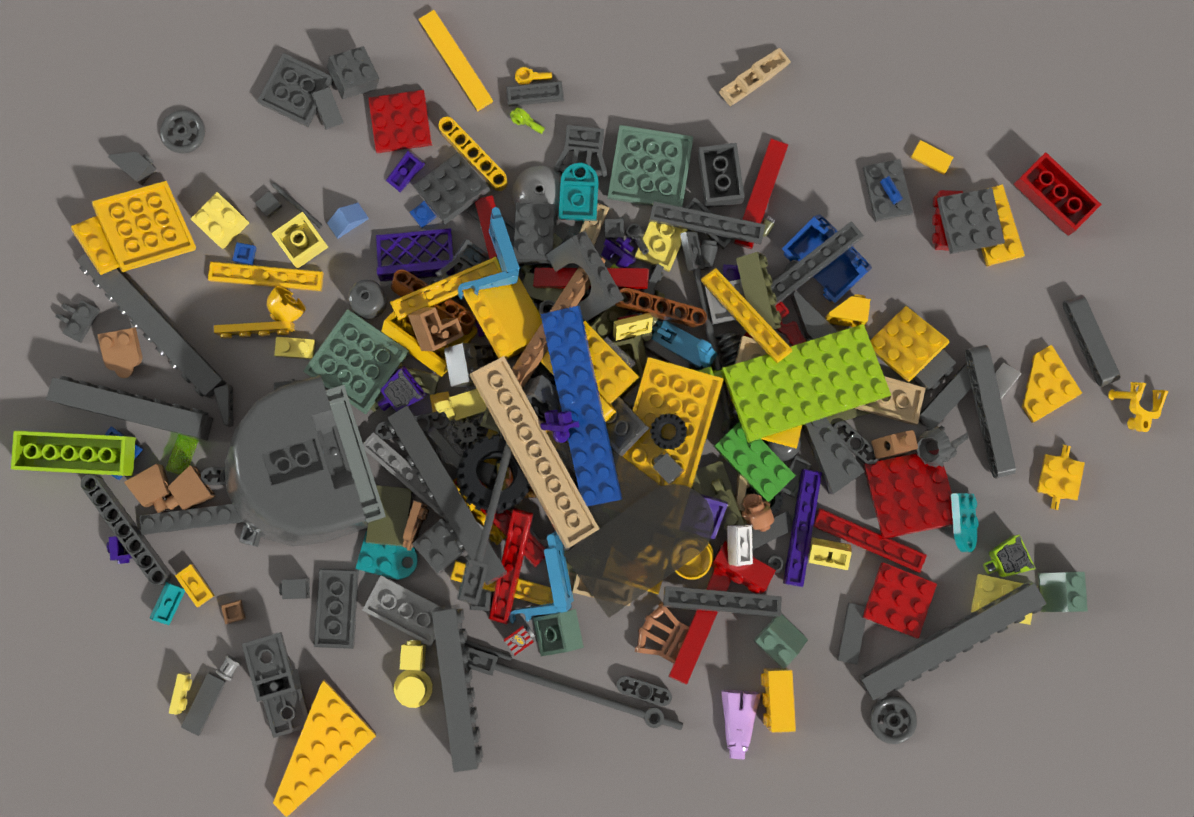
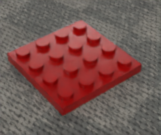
(909, 495)

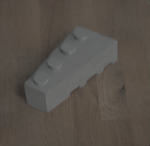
(832, 455)

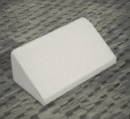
(1006, 377)
(739, 545)

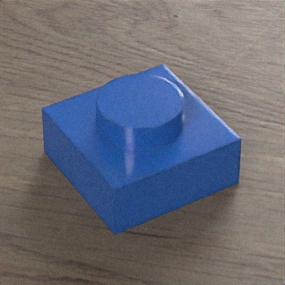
(422, 214)
(244, 253)

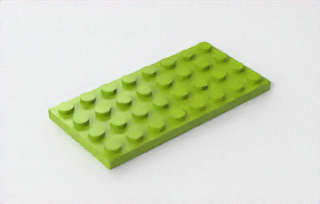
(806, 385)

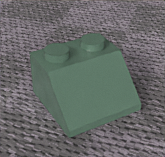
(1063, 591)
(558, 633)
(781, 641)

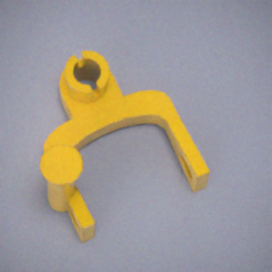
(1143, 418)

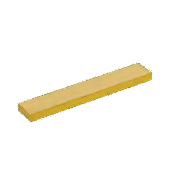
(455, 60)
(265, 276)
(442, 289)
(746, 315)
(525, 589)

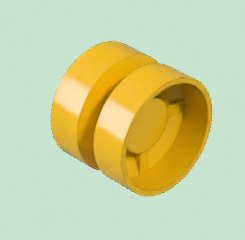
(698, 565)

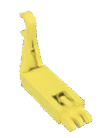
(462, 405)

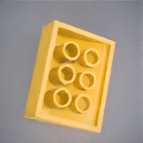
(505, 317)
(403, 333)

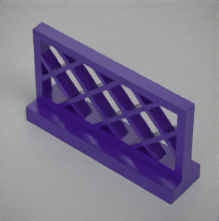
(418, 269)

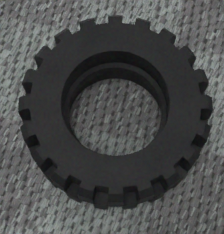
(474, 490)

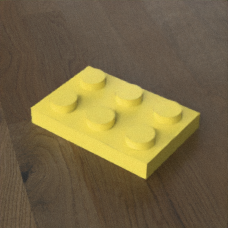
(662, 243)
(990, 589)

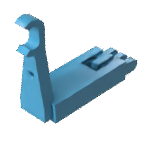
(505, 257)
(683, 344)
(558, 579)

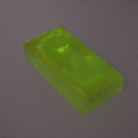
(181, 454)

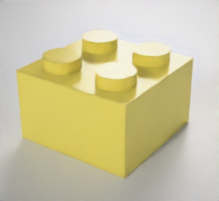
(219, 220)
(299, 240)

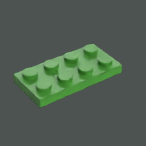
(754, 462)

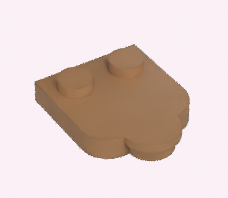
(121, 351)
(417, 514)

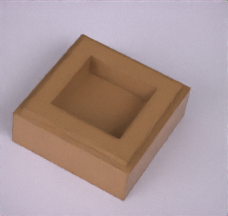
(233, 612)

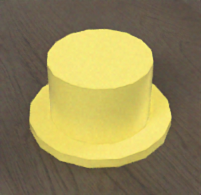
(413, 688)

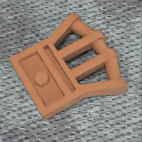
(674, 640)

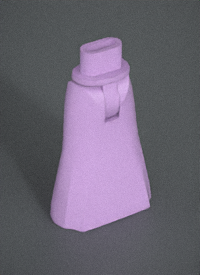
(739, 717)

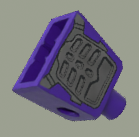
(400, 391)

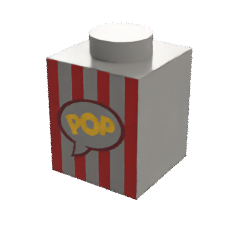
(520, 639)

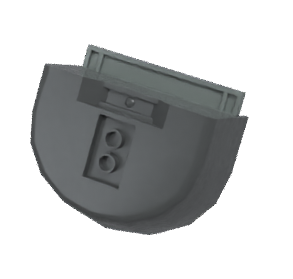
(301, 467)

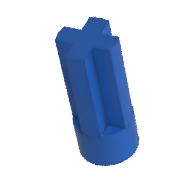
(891, 190)

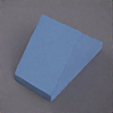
(347, 219)

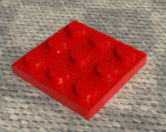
(400, 121)
(899, 600)

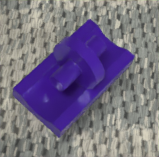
(612, 248)
(559, 424)

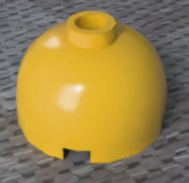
(284, 306)

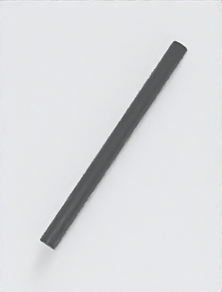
(299, 207)
(488, 650)

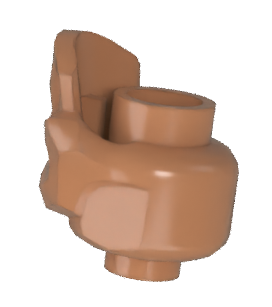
(757, 512)

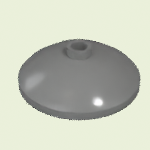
(538, 176)

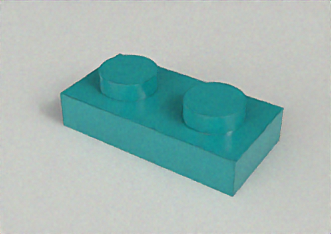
(167, 603)

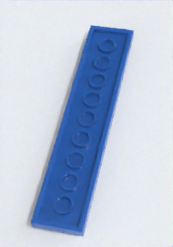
(580, 395)

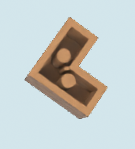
(432, 331)

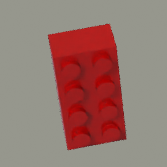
(1057, 194)

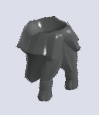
(947, 449)

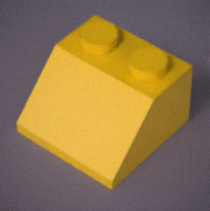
(851, 312)

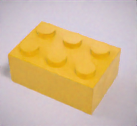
(778, 700)

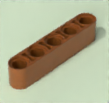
(406, 283)
(668, 308)

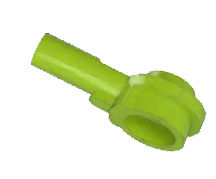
(521, 117)

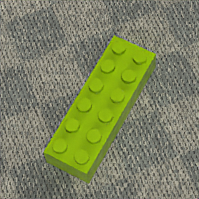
(73, 453)

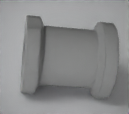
(228, 667)

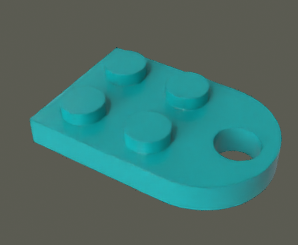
(578, 195)
(964, 521)
(386, 560)

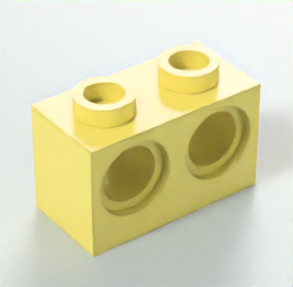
(830, 553)
(413, 655)

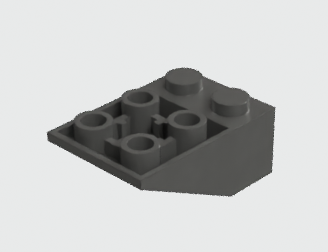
(465, 359)

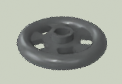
(187, 146)
(879, 729)

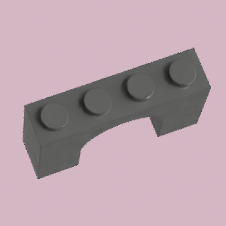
(583, 253)

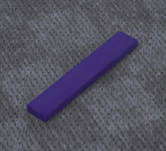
(802, 528)

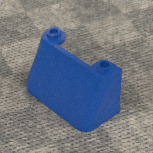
(841, 273)

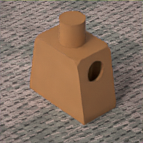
(899, 444)
(150, 487)
(188, 490)

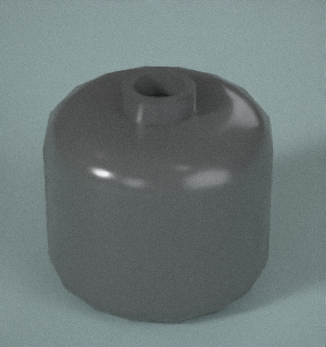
(367, 299)

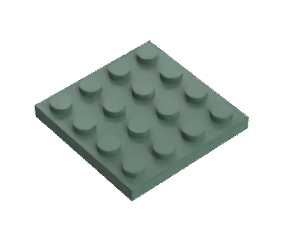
(650, 166)
(358, 359)

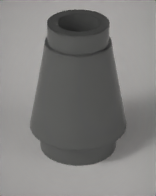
(708, 251)

